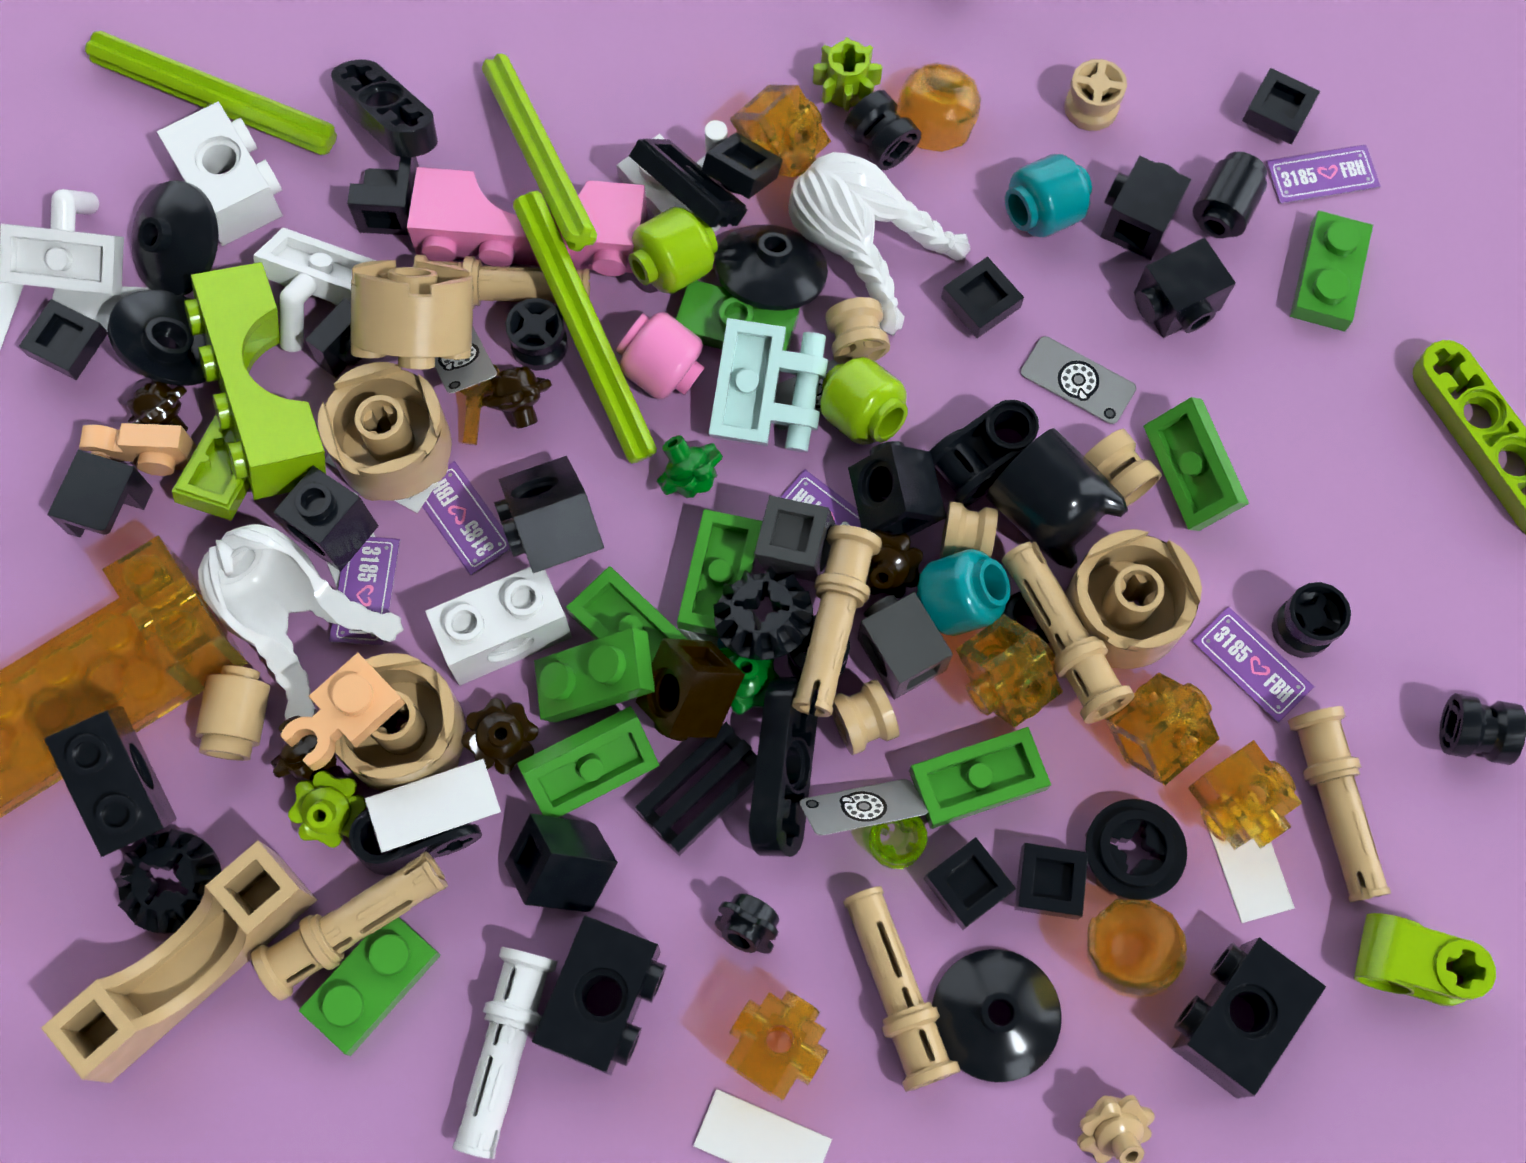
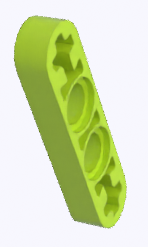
(1479, 444)

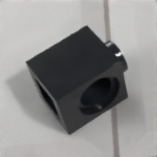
(897, 489)
(326, 518)

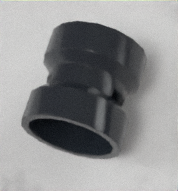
(882, 129)
(1320, 610)
(1477, 728)

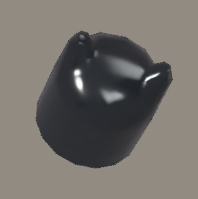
(1055, 496)

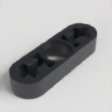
(384, 108)
(782, 771)

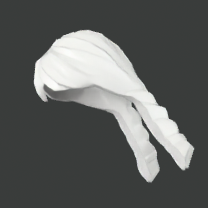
(837, 210)
(258, 580)

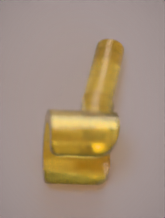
(473, 409)

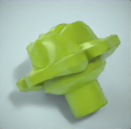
(326, 808)

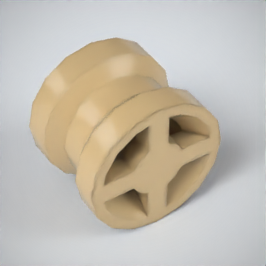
(1107, 86)
(857, 329)
(968, 530)
(864, 717)

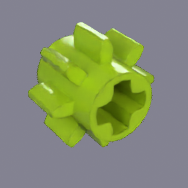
(846, 73)

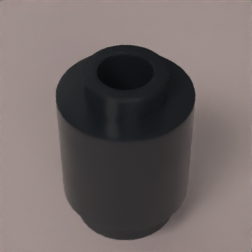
(1231, 195)

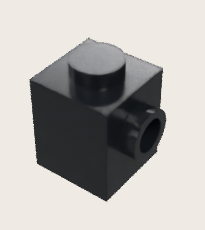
(1143, 206)
(1183, 289)

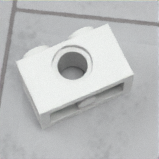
(207, 146)
(498, 624)

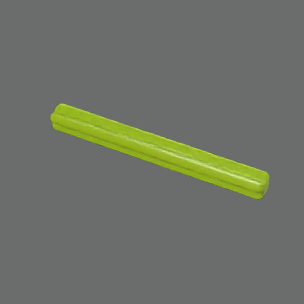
(207, 89)
(539, 153)
(584, 327)

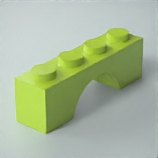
(272, 434)

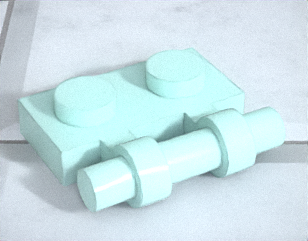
(749, 381)

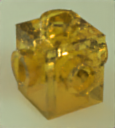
(785, 125)
(1009, 671)
(1164, 728)
(1246, 798)
(772, 1070)

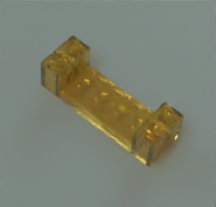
(134, 653)

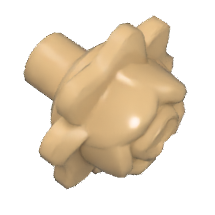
(1116, 1129)

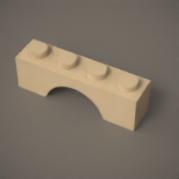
(136, 1007)

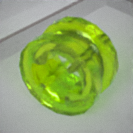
(887, 855)

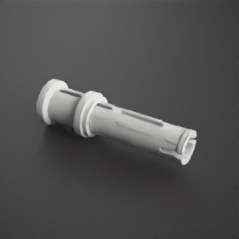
(511, 1018)

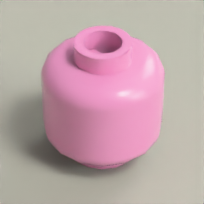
(660, 355)

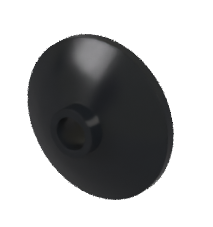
(174, 237)
(770, 267)
(155, 338)
(970, 1036)

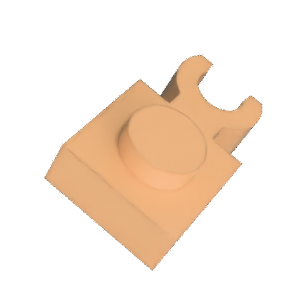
(149, 447)
(350, 704)

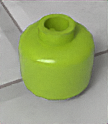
(672, 250)
(863, 401)

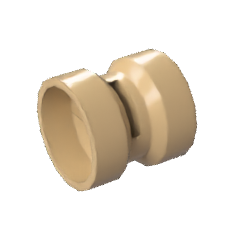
(1122, 465)

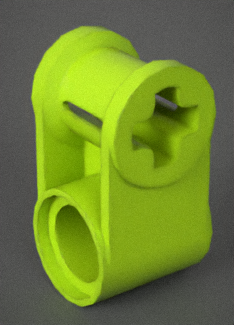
(1412, 961)

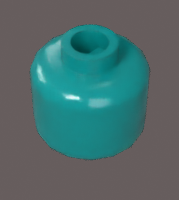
(1048, 195)
(964, 591)

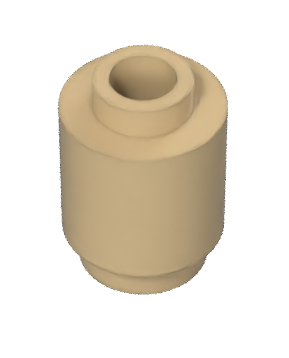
(232, 713)

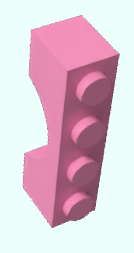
(456, 220)

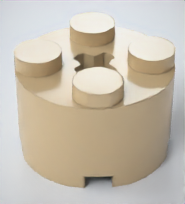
(411, 312)
(389, 463)
(1143, 569)
(424, 744)

